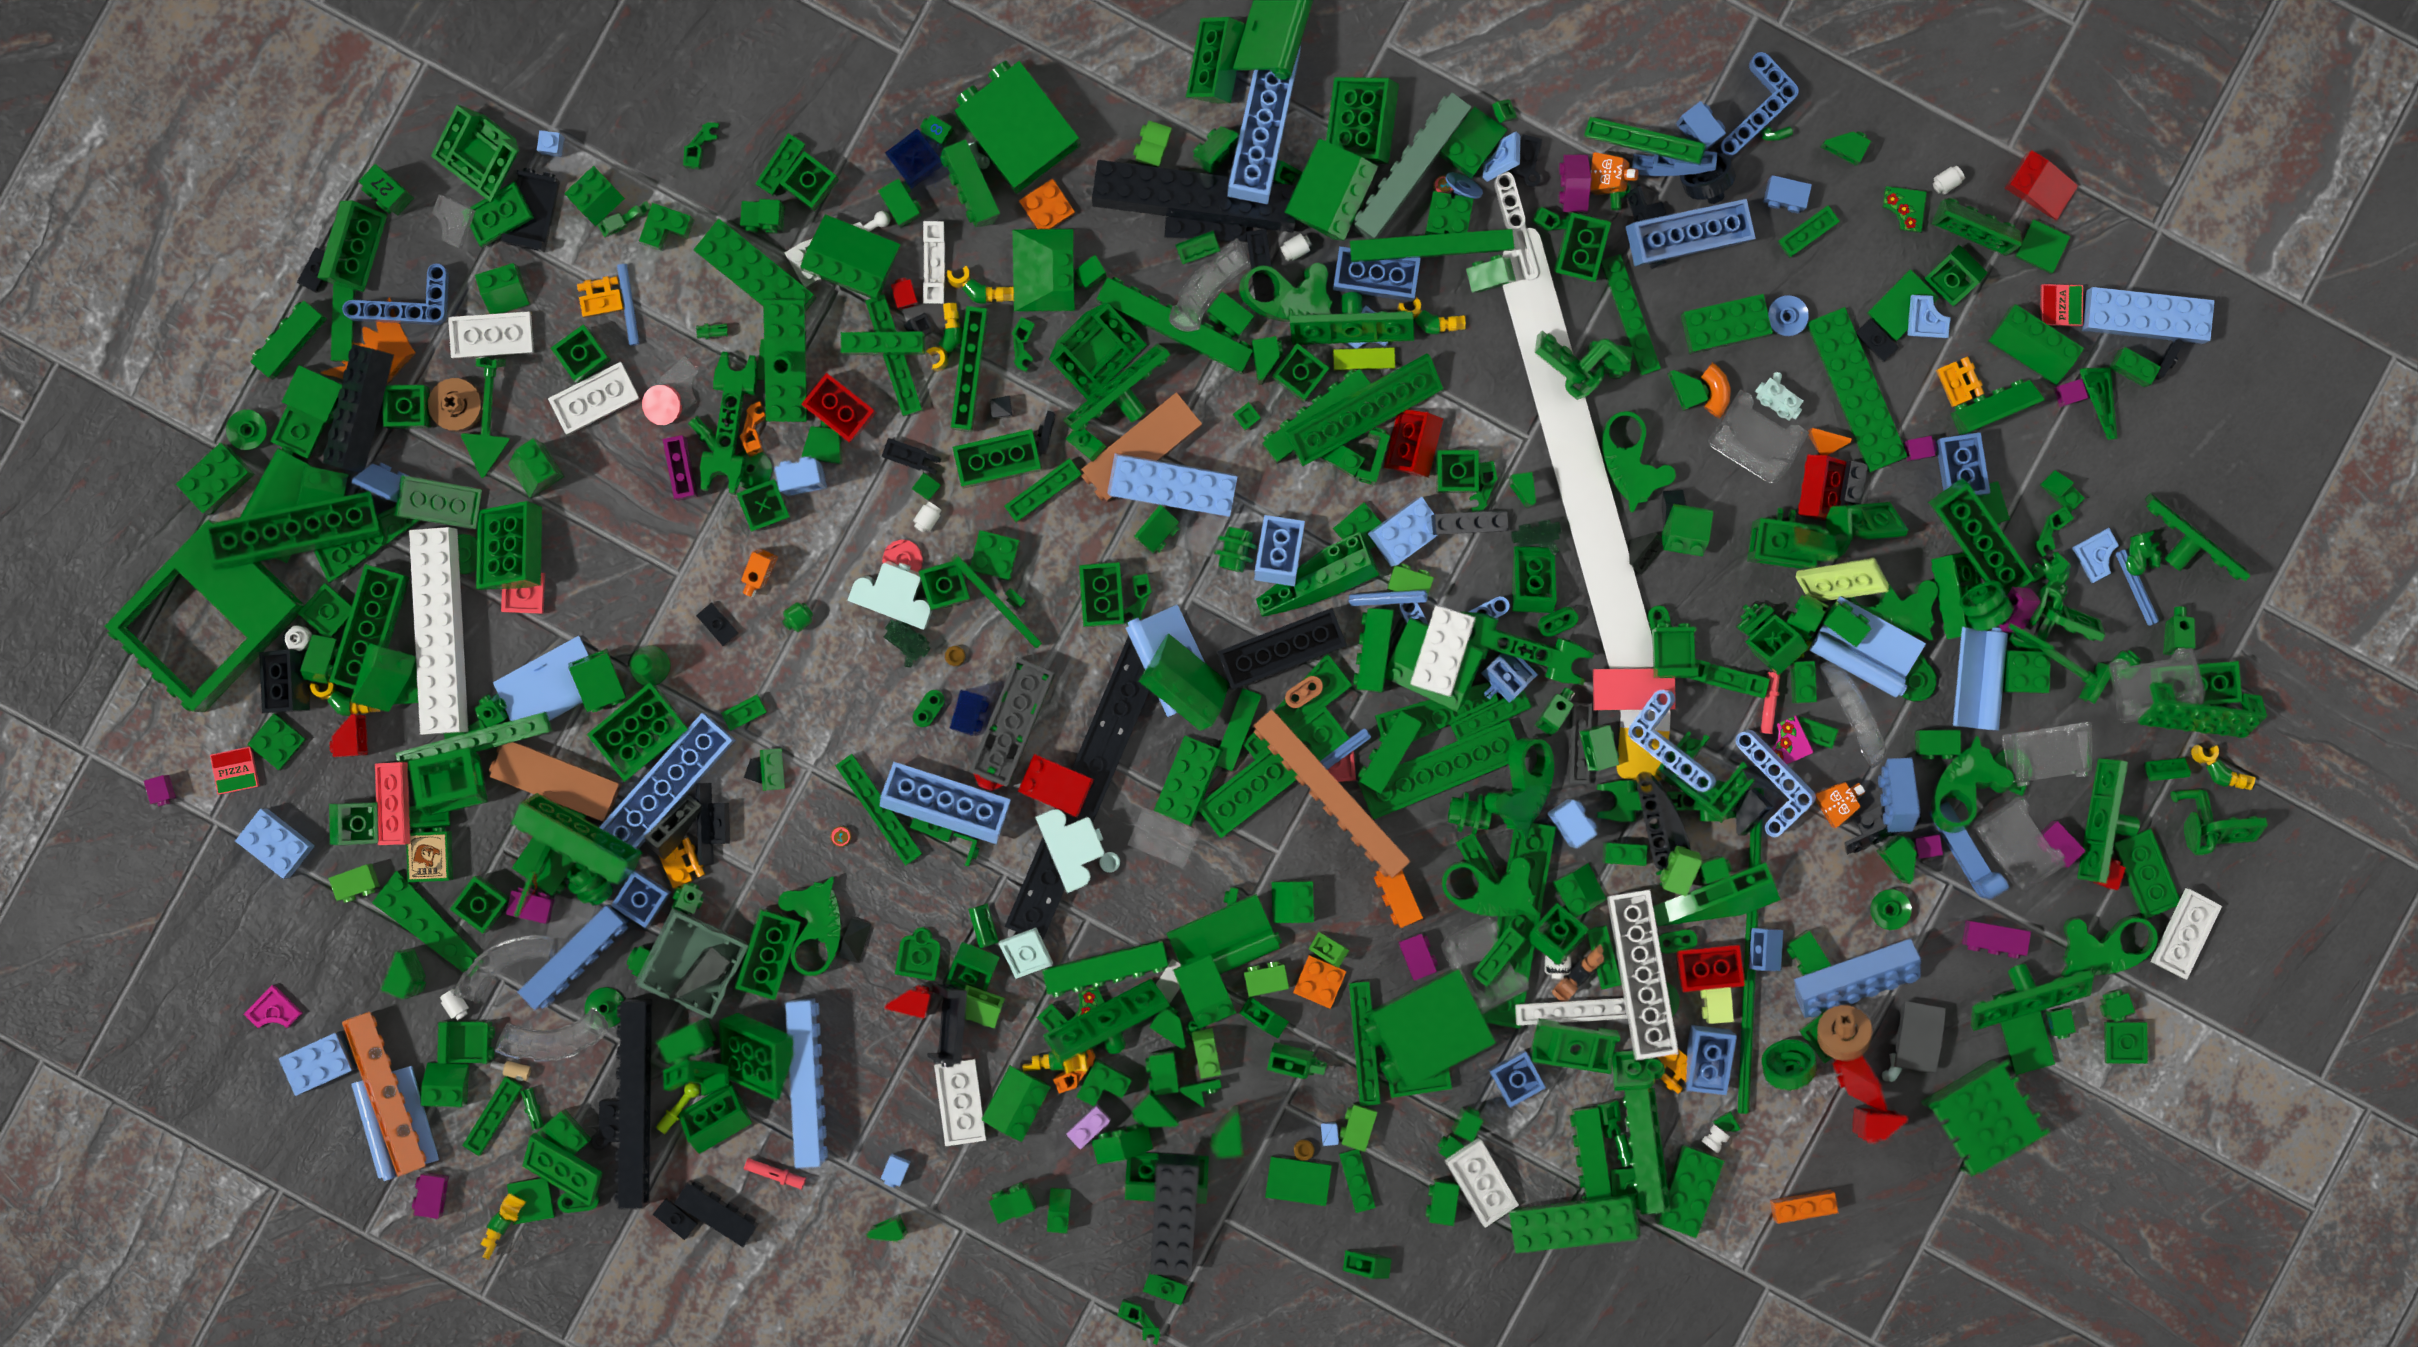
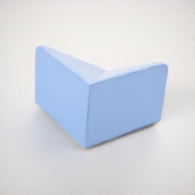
(1329, 1133)

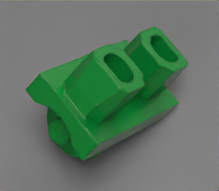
(1753, 617)

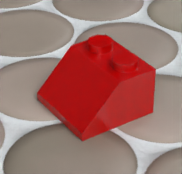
(350, 738)
(912, 1002)

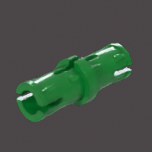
(703, 432)
(532, 1108)

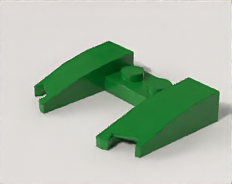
(1717, 802)

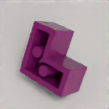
(1575, 182)

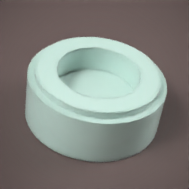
(1109, 862)

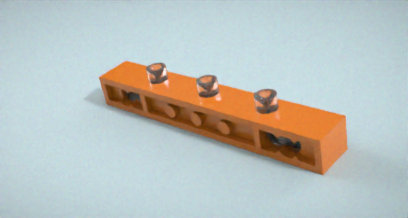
(384, 1094)

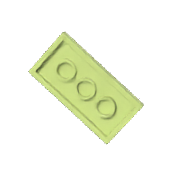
(1843, 580)

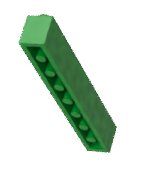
(1156, 317)

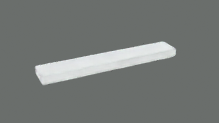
(1571, 1011)

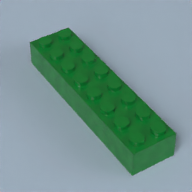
(292, 530)

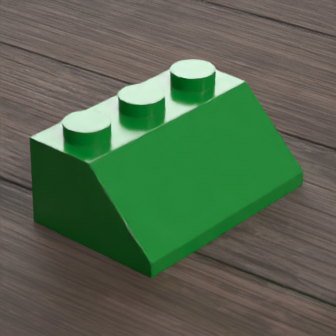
(405, 975)
(1015, 1103)
(714, 1118)

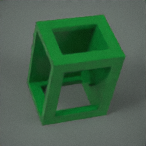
(1772, 542)
(448, 781)

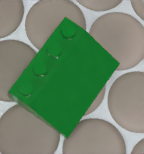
(1363, 116)
(1331, 190)
(1977, 227)
(850, 257)
(509, 546)
(1405, 659)
(1185, 683)
(638, 731)
(755, 1054)

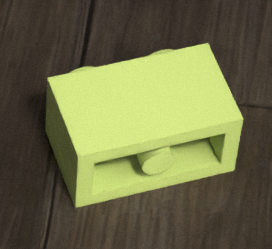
(1717, 1005)

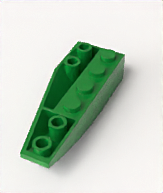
(1323, 576)
(1721, 899)

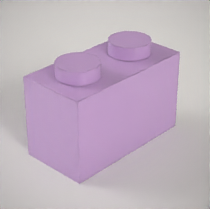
(1088, 1126)

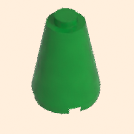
(649, 665)

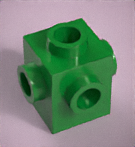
(491, 710)
(682, 903)

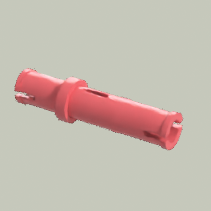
(1770, 703)
(774, 1173)

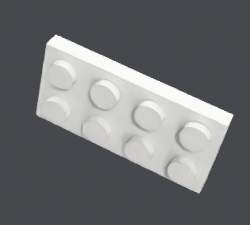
(491, 335)
(593, 398)
(1443, 651)
(2186, 933)
(960, 1103)
(1481, 1182)

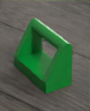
(1523, 487)
(888, 1230)

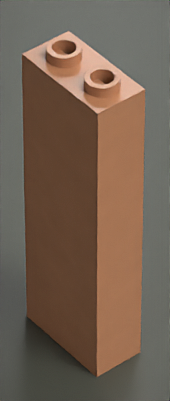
(1148, 439)
(555, 780)

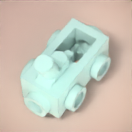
(1779, 398)

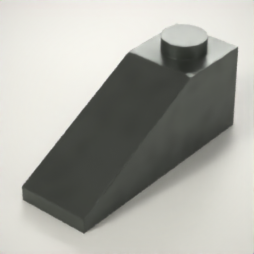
(673, 827)
(705, 969)

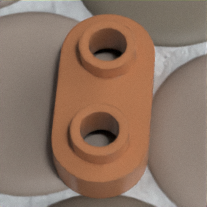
(1303, 692)

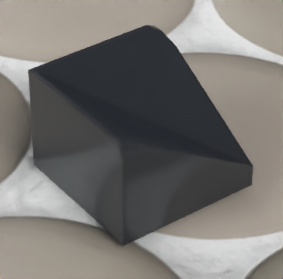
(1001, 407)

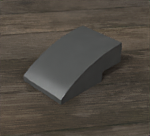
(1919, 1037)

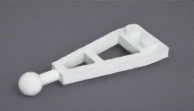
(798, 252)

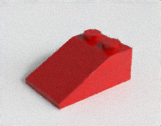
(2041, 185)
(1055, 785)
(1860, 1082)

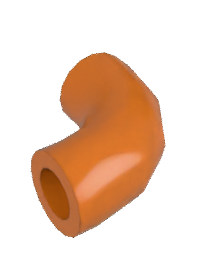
(1719, 390)

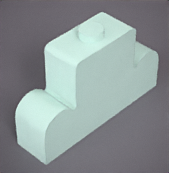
(893, 594)
(1071, 846)

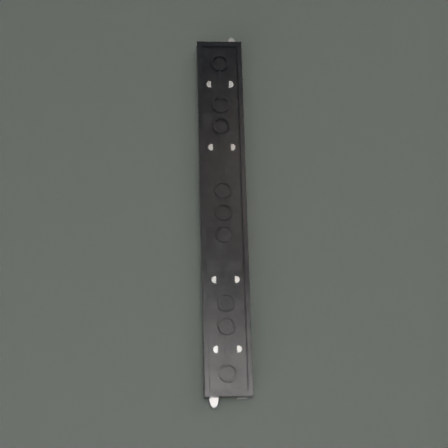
(1098, 761)

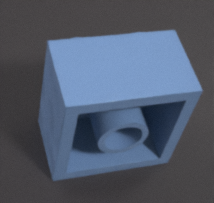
(1701, 126)
(641, 899)
(1516, 1078)

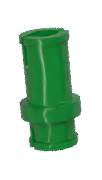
(711, 331)
(1623, 1147)

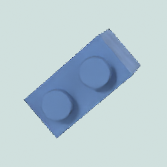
(1787, 194)
(1766, 949)

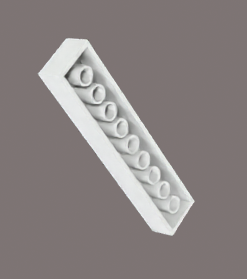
(438, 631)

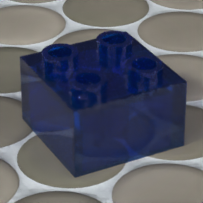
(914, 158)
(969, 712)

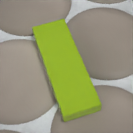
(1364, 358)

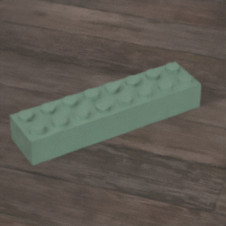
(1413, 166)

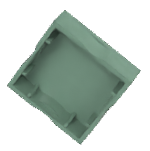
(675, 952)

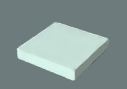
(1025, 953)

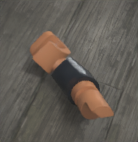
(1579, 974)

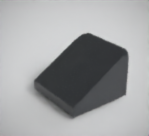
(919, 324)
(753, 771)

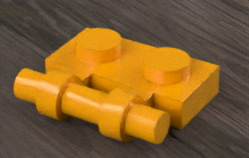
(602, 302)
(1954, 383)
(676, 867)
(1678, 1065)

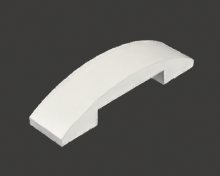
(934, 262)

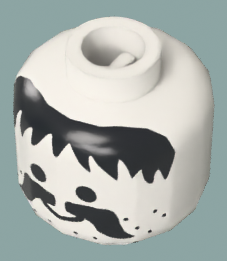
(303, 640)
(1556, 971)

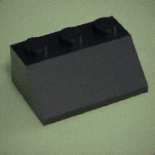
(283, 682)

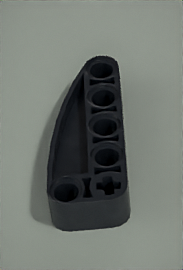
(1669, 825)

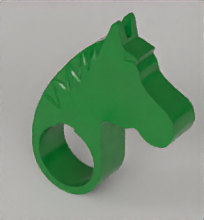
(1305, 299)
(1629, 476)
(1909, 614)
(1965, 773)
(1528, 792)
(1505, 898)
(822, 911)
(2106, 955)

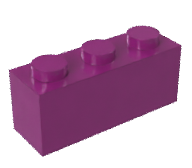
(680, 468)
(1996, 939)

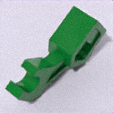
(703, 136)
(1541, 216)
(617, 222)
(1021, 354)
(1482, 497)
(2045, 537)
(1138, 608)
(1148, 1325)

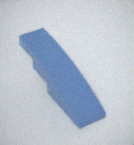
(1665, 166)

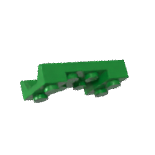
(1553, 1044)

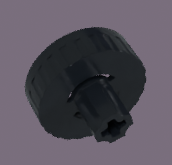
(1709, 184)

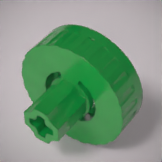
(1780, 1065)

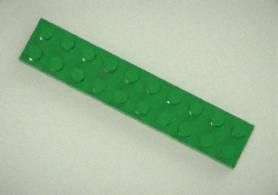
(1537, 852)

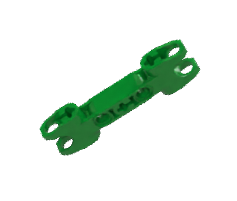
(723, 459)
(1557, 658)
(1628, 801)

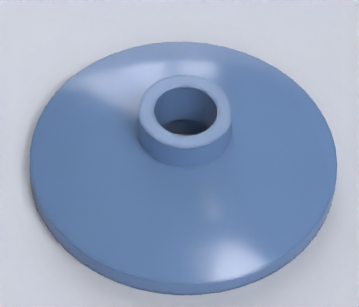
(1463, 185)
(1797, 311)

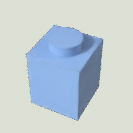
(550, 143)
(895, 1170)

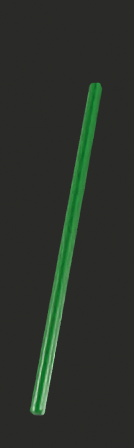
(1749, 988)

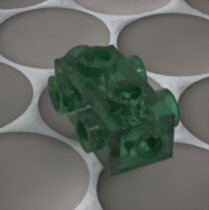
(1544, 534)
(907, 640)

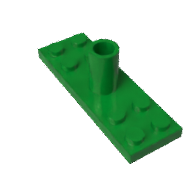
(1352, 325)
(786, 341)
(1119, 391)
(2192, 542)
(2105, 820)
(2029, 997)
(1106, 1022)

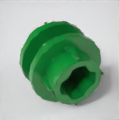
(1235, 549)
(1469, 813)
(588, 885)

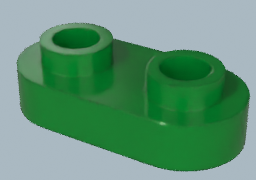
(1665, 619)
(1557, 621)
(926, 707)
(1676, 941)
(577, 1205)

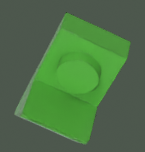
(1328, 949)

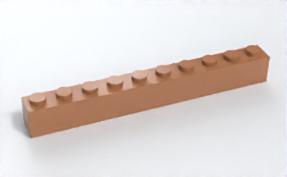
(1331, 793)

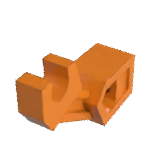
(755, 446)
(1061, 1081)

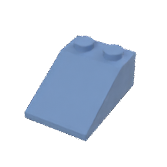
(380, 481)
(1709, 1059)

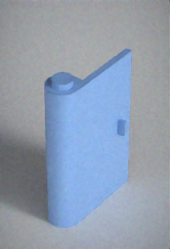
(1150, 633)
(1879, 659)
(1980, 678)
(543, 683)
(408, 1087)

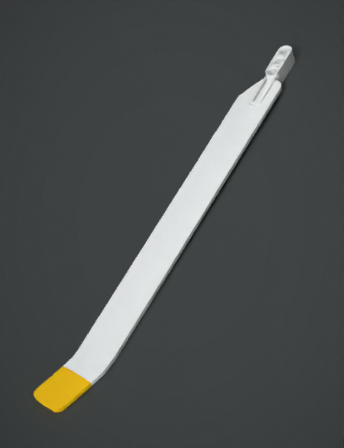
(1580, 477)

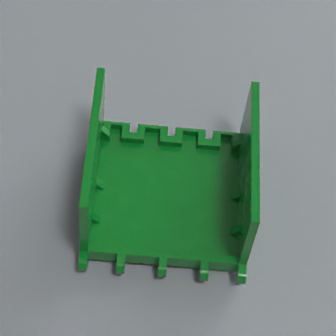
(1986, 1116)

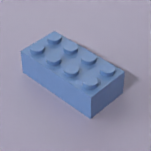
(1377, 278)

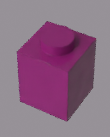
(2071, 392)
(1920, 448)
(160, 790)
(1927, 846)

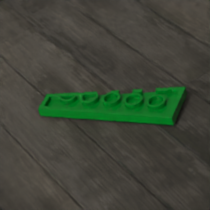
(343, 557)
(1333, 684)
(1435, 715)
(415, 914)

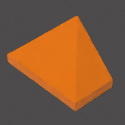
(1827, 442)

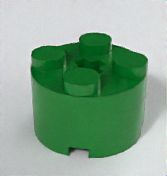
(1807, 616)

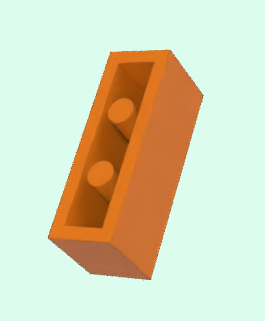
(1399, 898)
(1804, 1206)

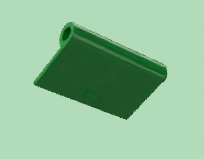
(1273, 36)
(277, 486)
(1230, 936)

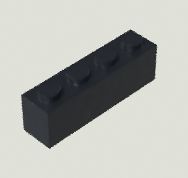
(716, 1213)

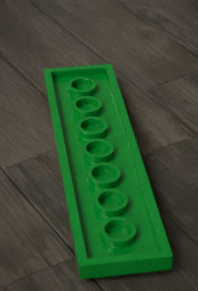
(1856, 389)
(1364, 409)
(1442, 769)
(1268, 776)

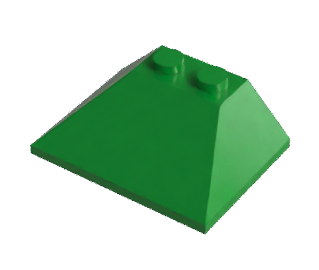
(476, 151)
(1043, 270)
(1095, 349)

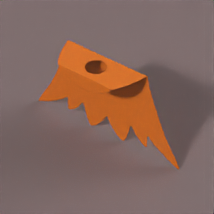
(388, 339)

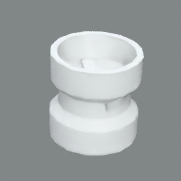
(1715, 1139)

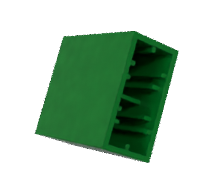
(1016, 125)
(1427, 1029)

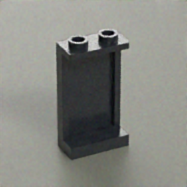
(541, 196)
(951, 1025)

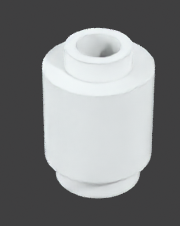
(1948, 180)
(1296, 247)
(927, 517)
(454, 1005)

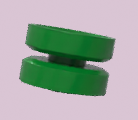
(1986, 605)

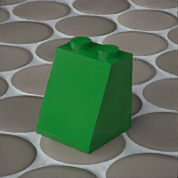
(534, 467)

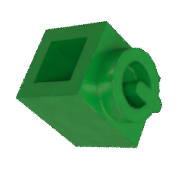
(637, 959)
(2116, 1005)

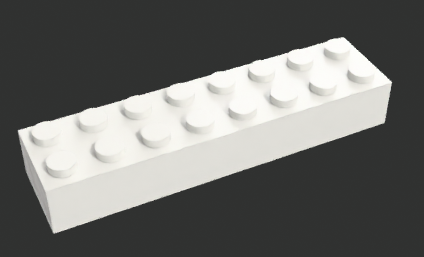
(1642, 975)

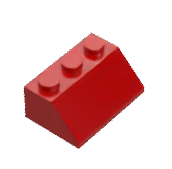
(839, 408)
(1413, 443)
(1821, 486)
(1710, 968)
(1875, 1125)

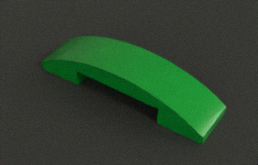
(1731, 679)
(1238, 728)

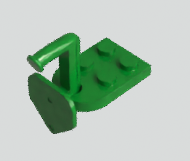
(1574, 370)
(1863, 521)
(2056, 612)
(2219, 832)

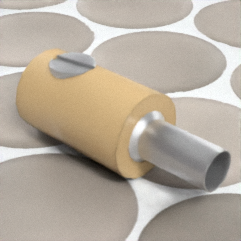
(513, 1069)

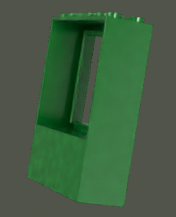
(244, 594)

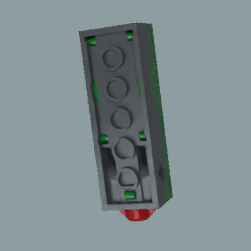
(1011, 724)

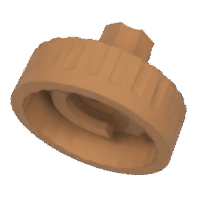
(455, 390)
(1843, 1021)

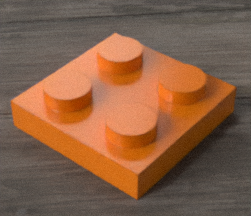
(1047, 206)
(1319, 981)

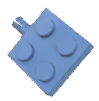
(1508, 676)

